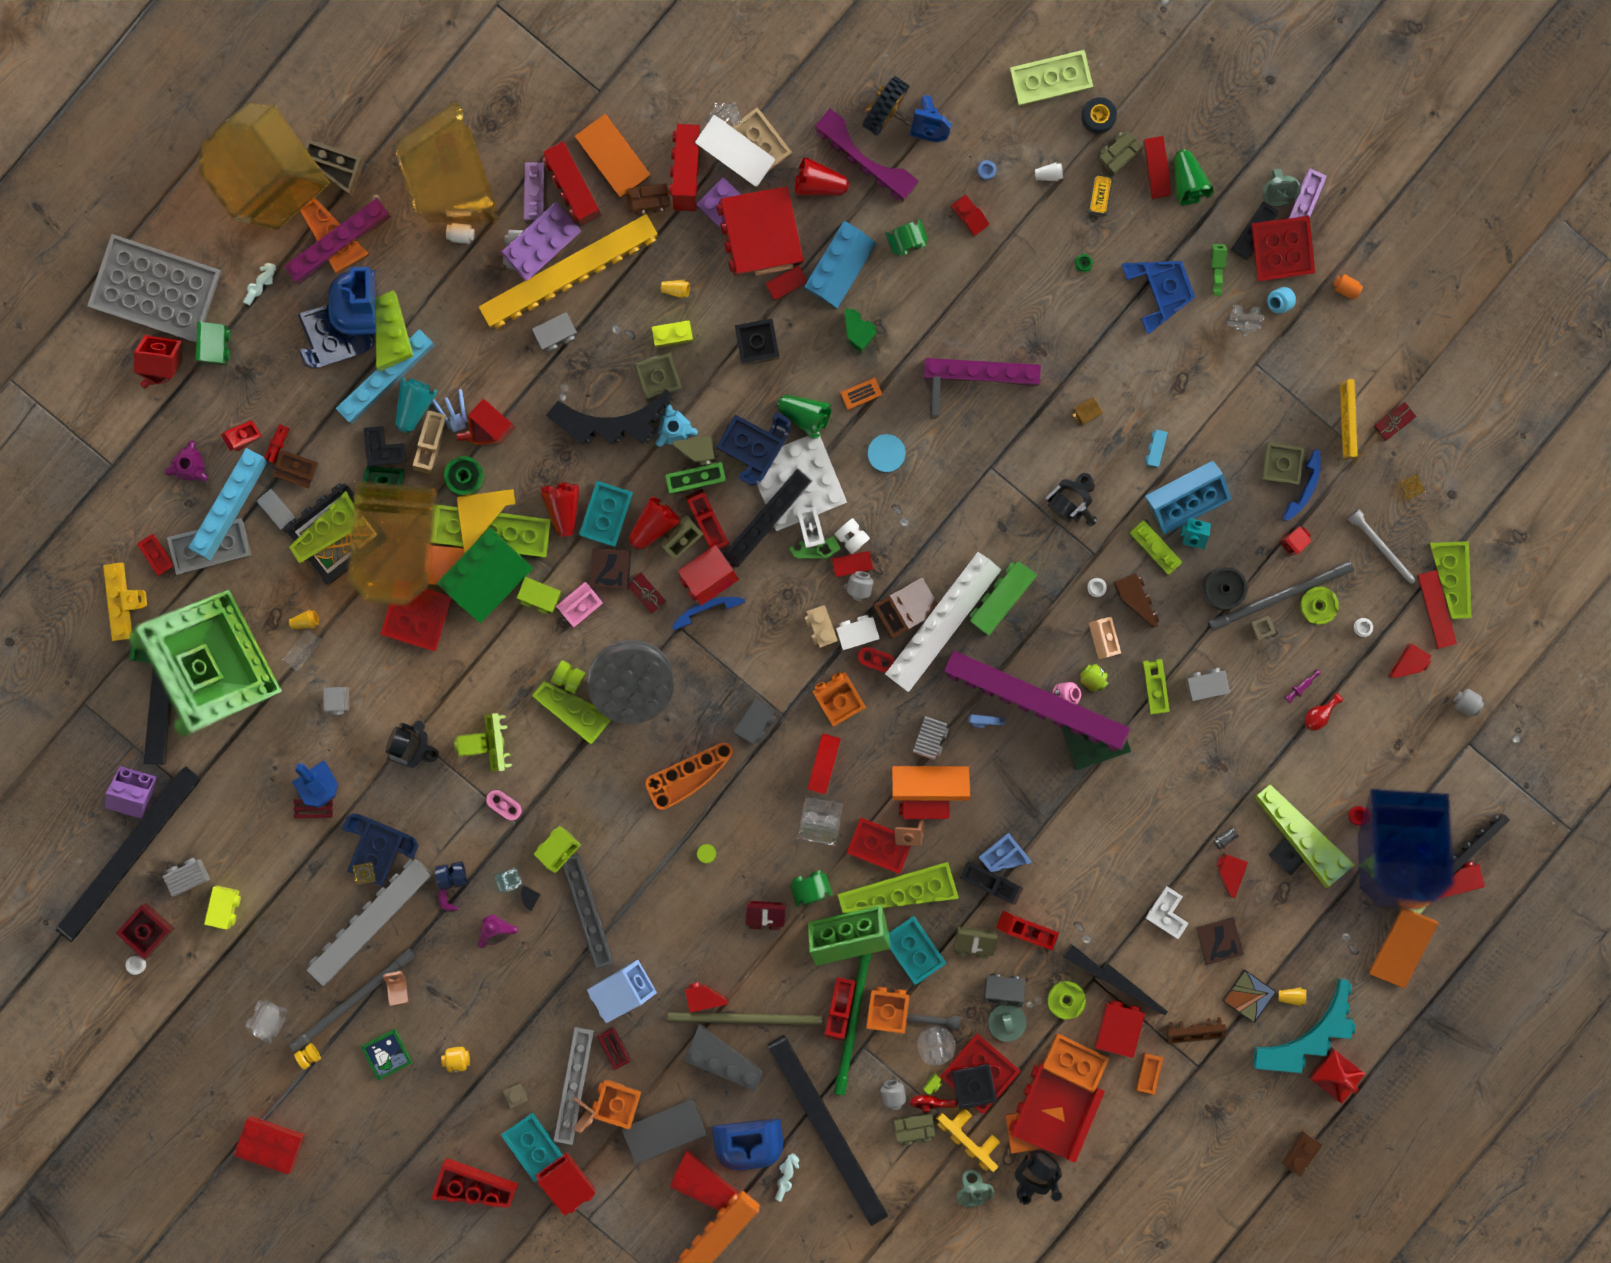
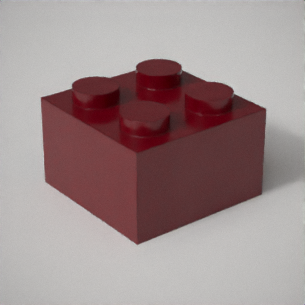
(145, 931)

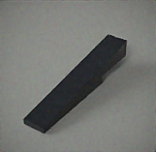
(158, 722)
(1111, 976)

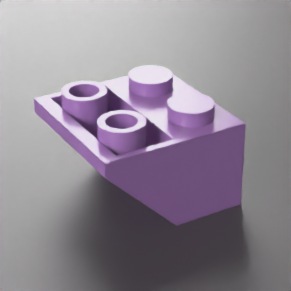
(130, 792)

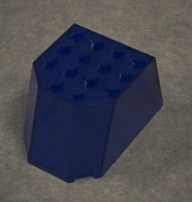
(1405, 848)

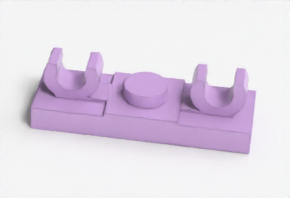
(533, 191)

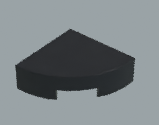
(529, 897)

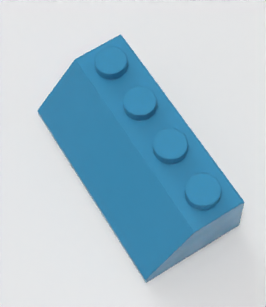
(840, 265)
(1188, 497)

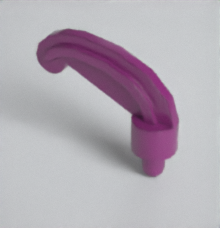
(443, 901)

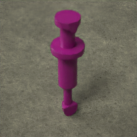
(1297, 691)

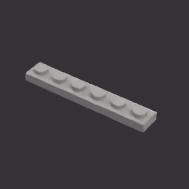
(573, 1085)

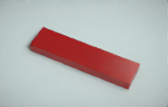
(1437, 609)

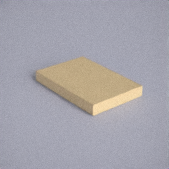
(760, 132)

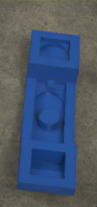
(1314, 465)
(684, 619)

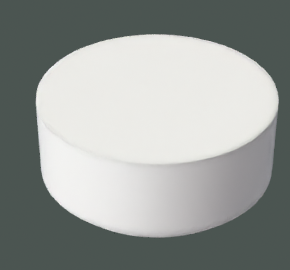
(135, 964)

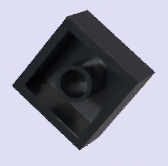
(757, 341)

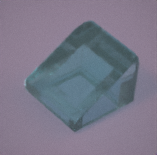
(508, 880)

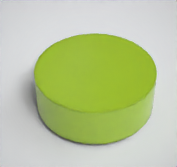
(706, 853)

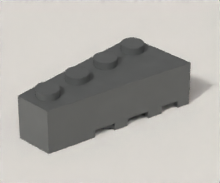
(720, 1058)

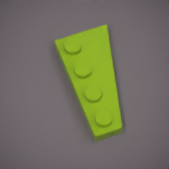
(391, 334)
(327, 529)
(1454, 573)
(573, 711)

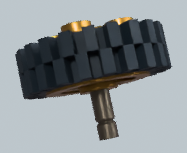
(887, 106)

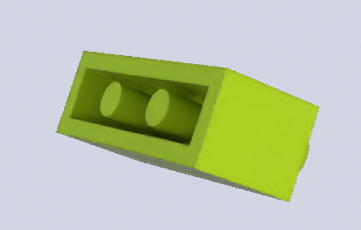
(471, 744)

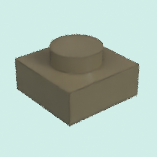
(1263, 627)
(515, 1095)

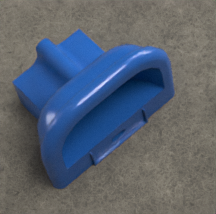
(353, 302)
(748, 1143)

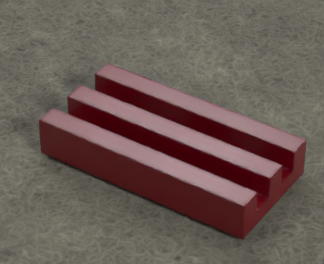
(296, 810)
(621, 1045)

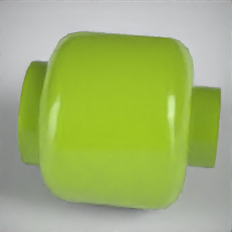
(1093, 678)

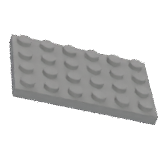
(154, 288)

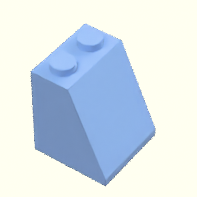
(621, 991)

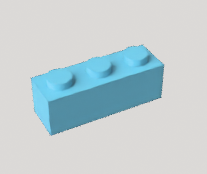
(1156, 448)

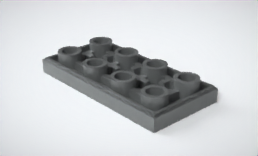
(664, 1131)

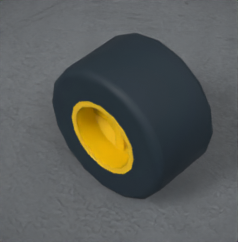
(1094, 111)

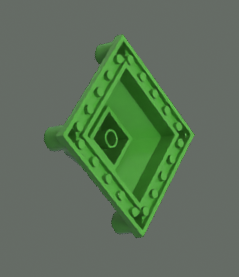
(206, 661)

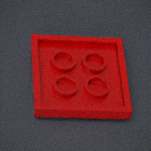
(1283, 248)
(419, 620)
(980, 1052)

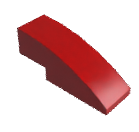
(1157, 167)
(707, 519)
(824, 763)
(839, 1009)

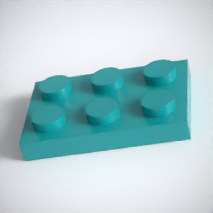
(606, 513)
(915, 950)
(532, 1145)

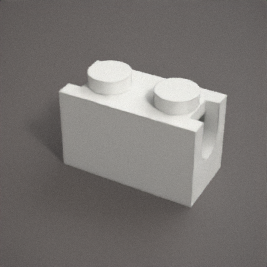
(858, 632)

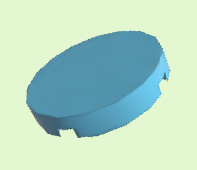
(886, 453)

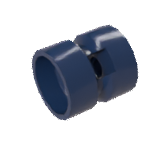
(451, 875)

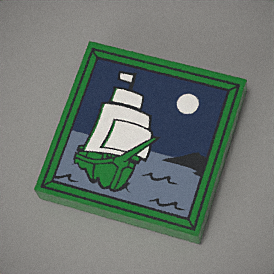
(386, 1054)

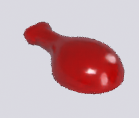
(1319, 715)
(929, 1102)

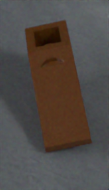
(1133, 595)

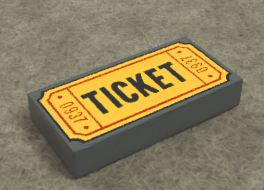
(1100, 194)

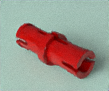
(276, 443)

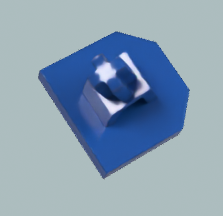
(928, 123)
(315, 785)

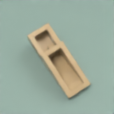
(429, 442)

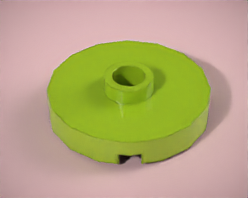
(1329, 605)
(1073, 1007)

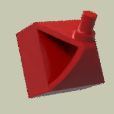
(157, 359)
(486, 426)
(1336, 1075)

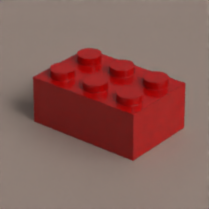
(269, 1145)

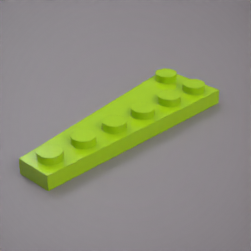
(1315, 849)
(916, 887)

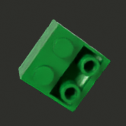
(858, 332)

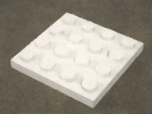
(812, 460)

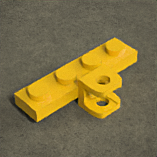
(121, 601)

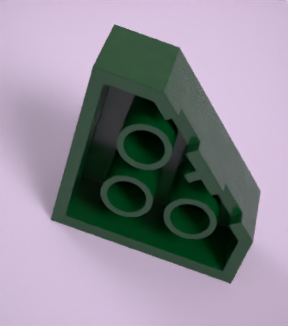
(1086, 752)

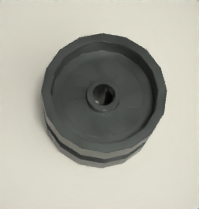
(1216, 596)

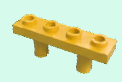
(972, 1150)

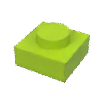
(933, 1084)

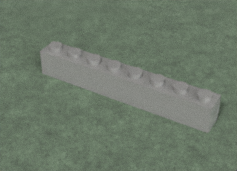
(366, 925)

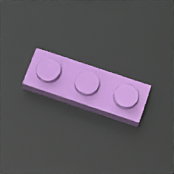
(1309, 194)

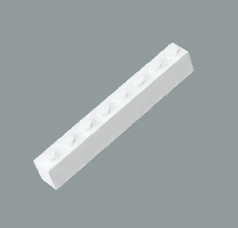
(943, 621)

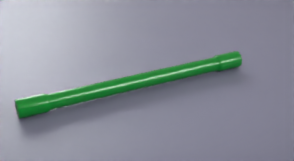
(842, 1077)

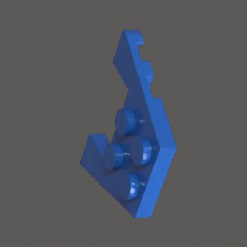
(1169, 287)

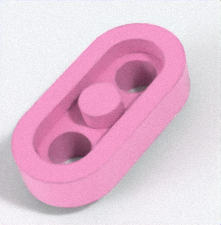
(504, 805)

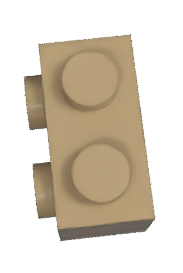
(821, 625)

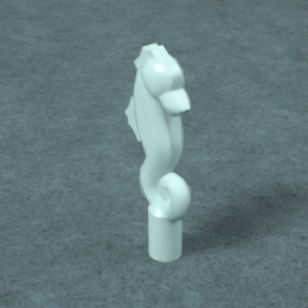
(264, 278)
(787, 1169)

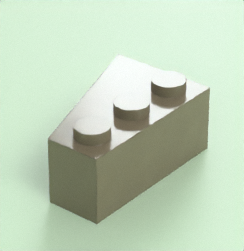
(336, 165)

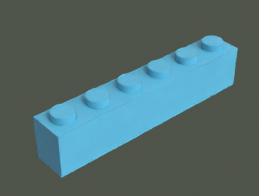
(380, 382)
(228, 504)

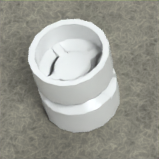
(856, 541)

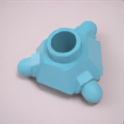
(673, 427)

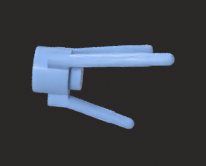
(456, 421)

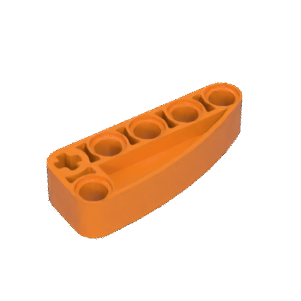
(686, 782)

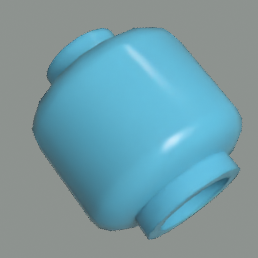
(1281, 300)

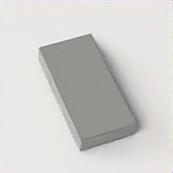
(276, 509)

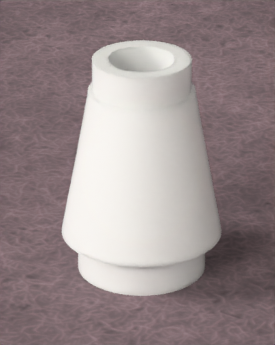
(1050, 172)

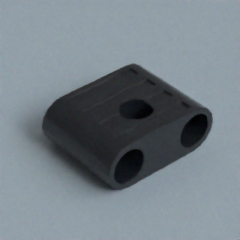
(1286, 857)

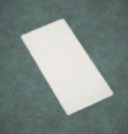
(735, 150)

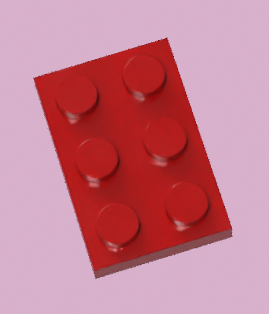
(877, 845)

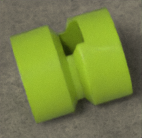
(568, 677)

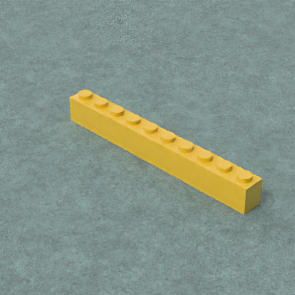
(569, 271)

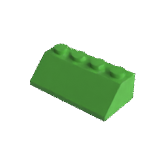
(1002, 598)
(848, 935)

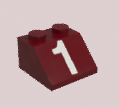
(765, 914)

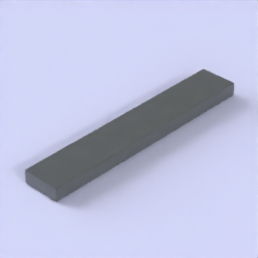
(587, 912)

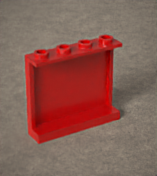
(760, 230)
(1046, 1131)

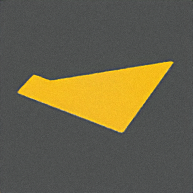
(479, 511)

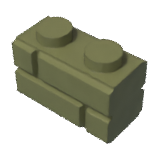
(1120, 153)
(680, 537)
(914, 1128)

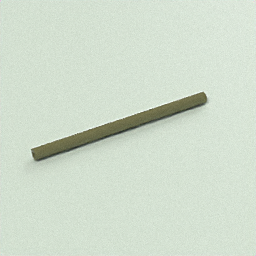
(744, 1018)

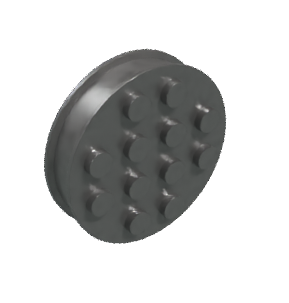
(630, 681)

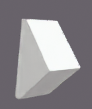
(810, 527)

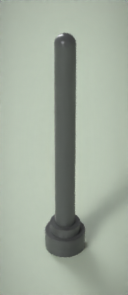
(951, 1022)

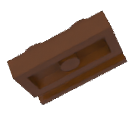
(295, 469)

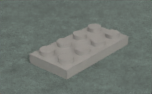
(233, 547)

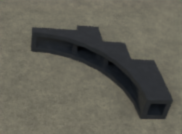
(611, 428)

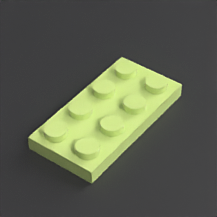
(1051, 77)

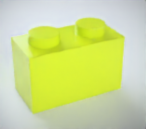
(672, 334)
(222, 907)

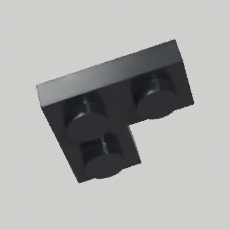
(378, 452)

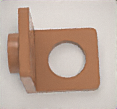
(910, 836)
(396, 988)
(586, 1119)

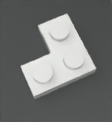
(1162, 913)

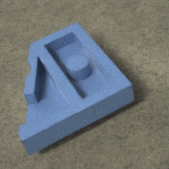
(980, 721)
(1004, 855)

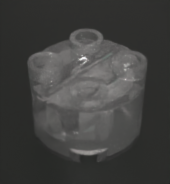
(266, 1021)
(935, 1045)

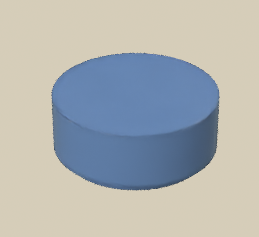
(986, 170)

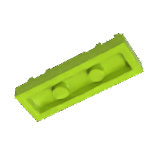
(1155, 547)
(495, 742)

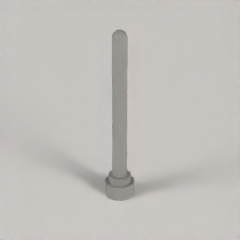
(1358, 519)

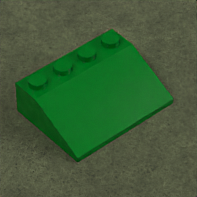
(485, 575)

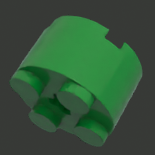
(907, 237)
(460, 466)
(811, 888)

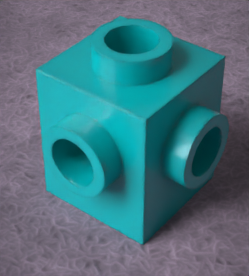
(1195, 533)

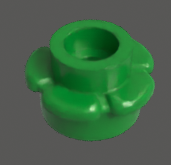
(1083, 258)

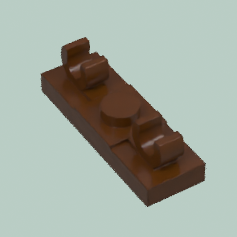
(1196, 1032)

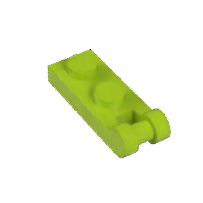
(1156, 687)

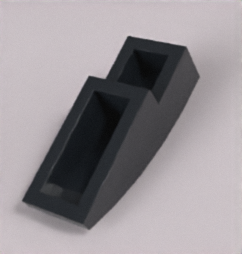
(991, 883)

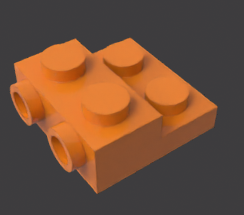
(838, 698)
(888, 1010)
(616, 1104)

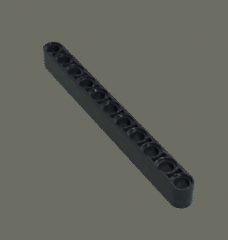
(128, 854)
(827, 1130)

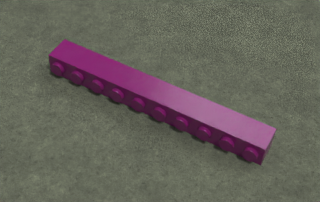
(1038, 700)

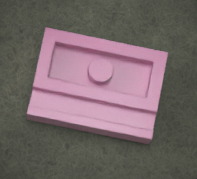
(579, 604)

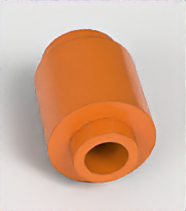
(1347, 286)

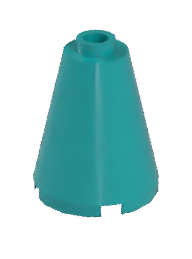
(412, 403)

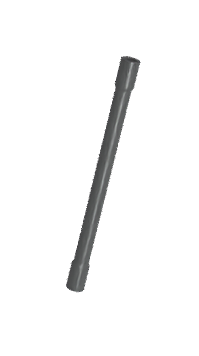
(1225, 619)
(306, 1037)

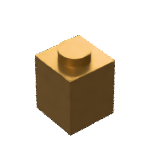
(1086, 411)

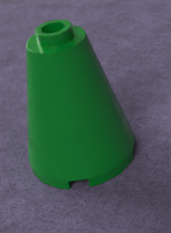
(1190, 179)
(805, 413)

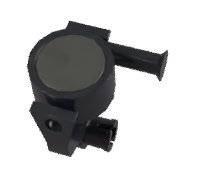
(1065, 508)
(399, 741)
(1045, 1169)

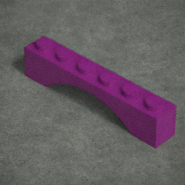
(896, 180)
(319, 253)
(982, 371)

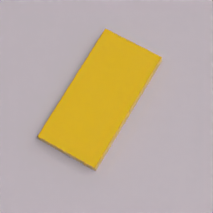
(1348, 419)

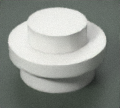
(1097, 587)
(1363, 627)

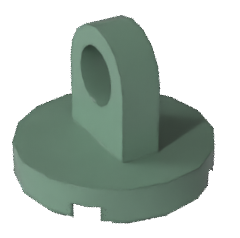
(1281, 189)
(1007, 1023)
(974, 1193)

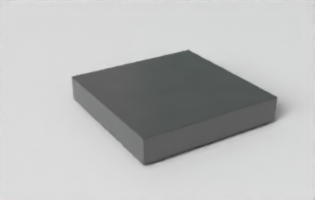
(935, 398)

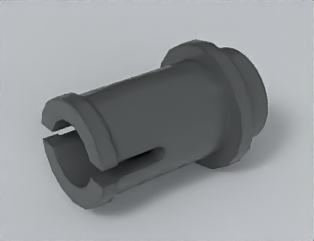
(1226, 838)

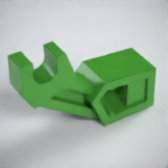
(1218, 262)
(814, 553)

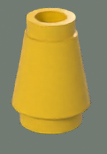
(676, 288)
(305, 620)
(1293, 996)

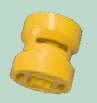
(307, 1056)

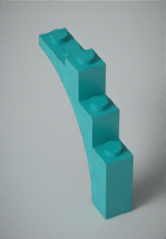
(1334, 1023)

